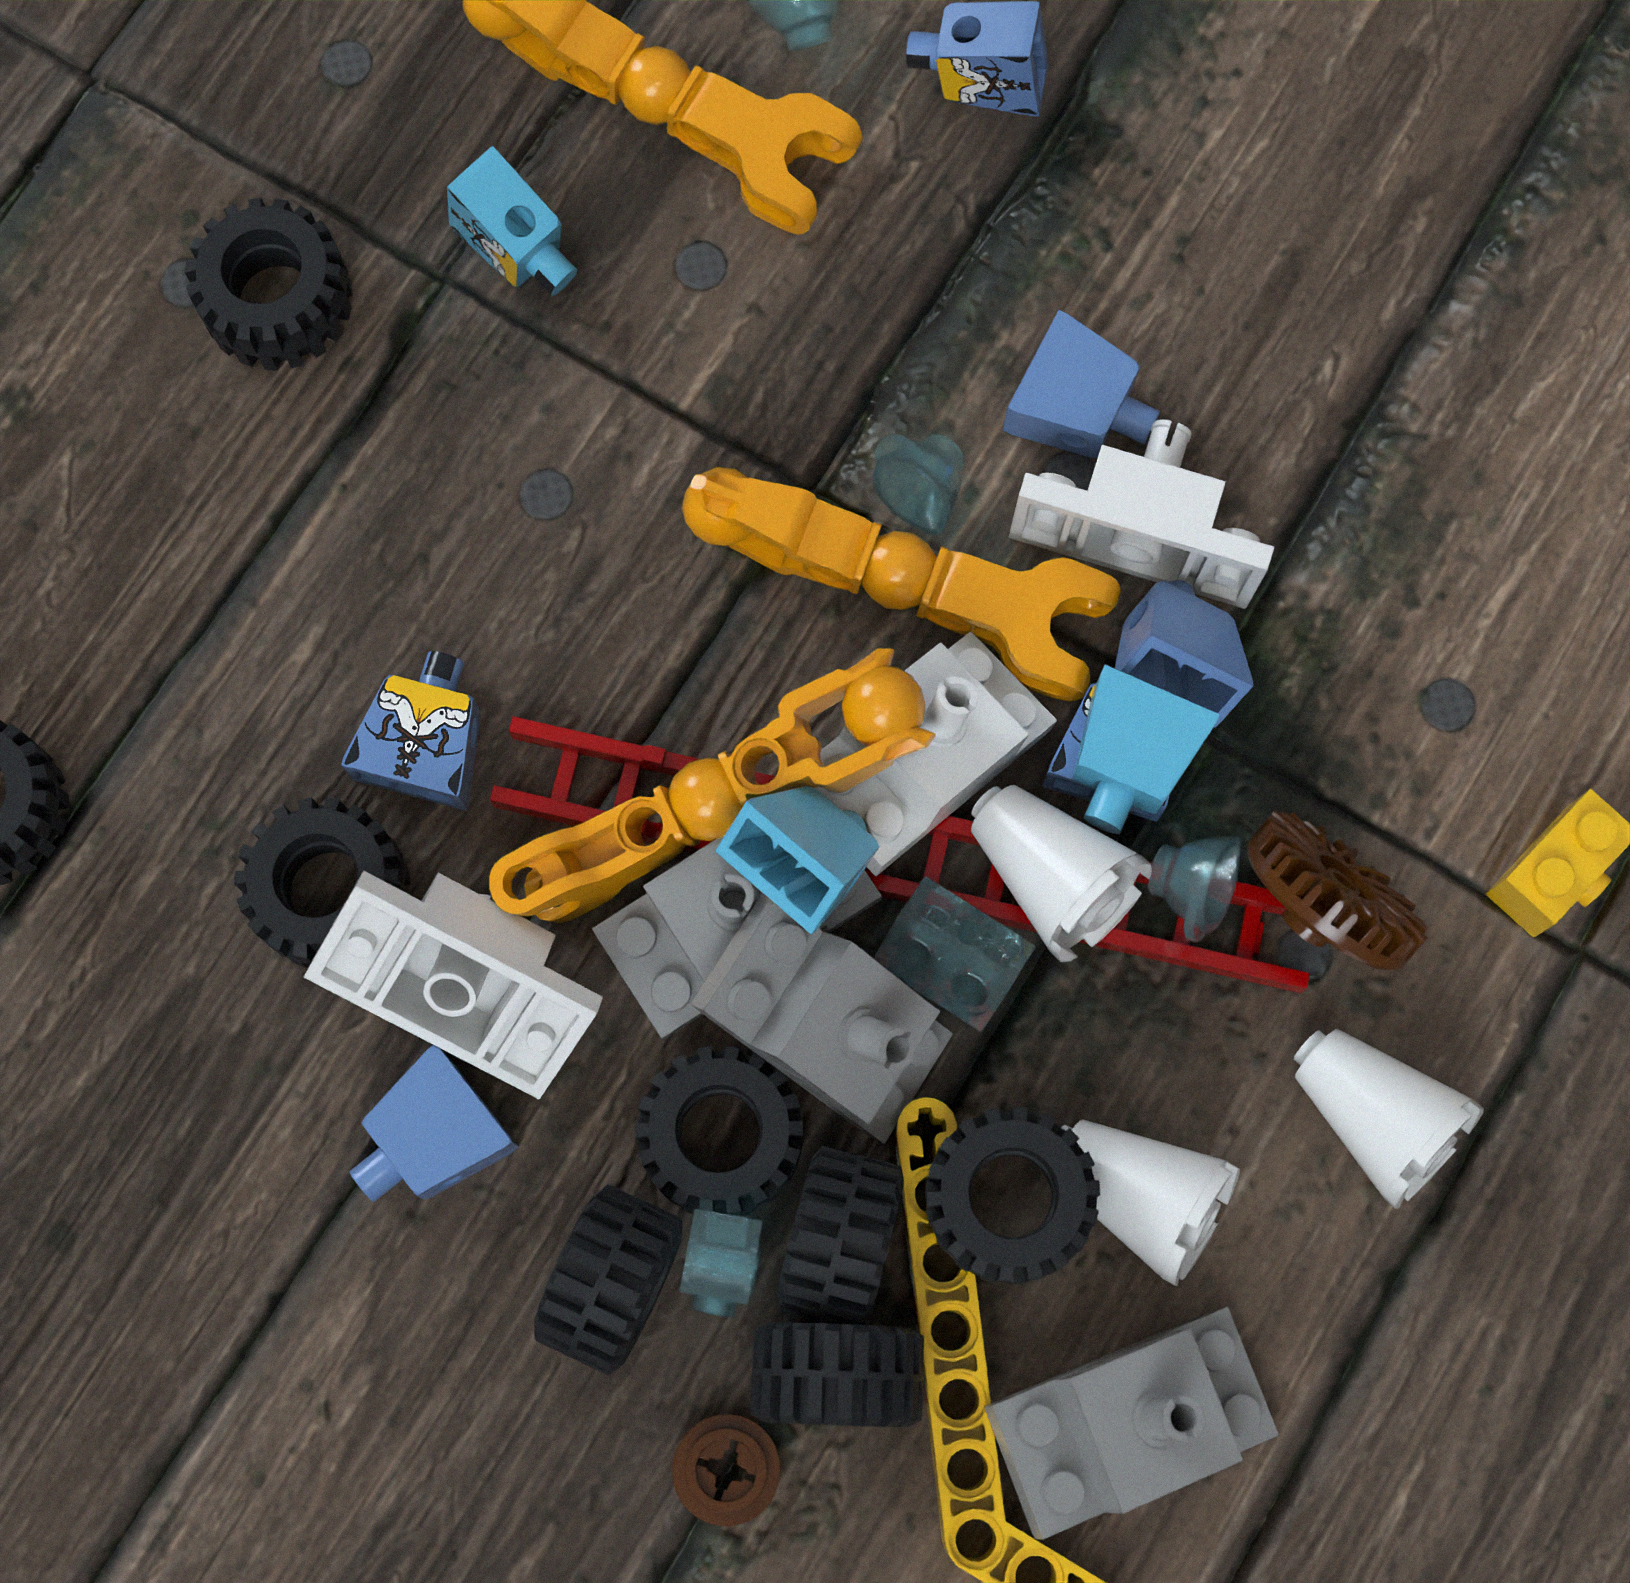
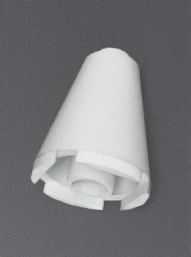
(1057, 868)
(1384, 1111)
(1156, 1195)

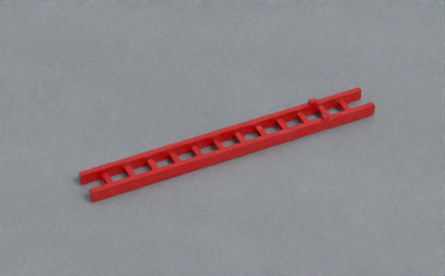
(657, 759)

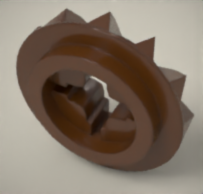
(697, 1485)

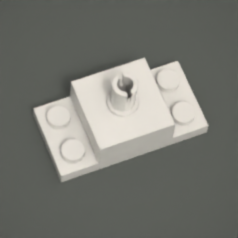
(1145, 521)
(980, 728)
(457, 978)

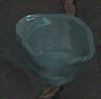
(800, 21)
(919, 479)
(1197, 881)

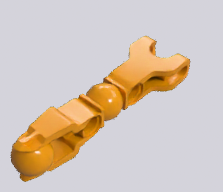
(702, 109)
(898, 570)
(601, 856)

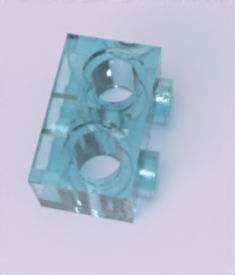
(953, 953)
(721, 1262)

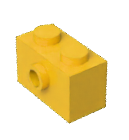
(1563, 865)

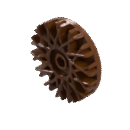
(1332, 896)

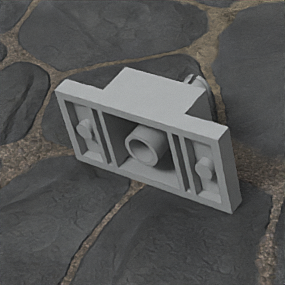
(683, 926)
(824, 1017)
(1132, 1424)

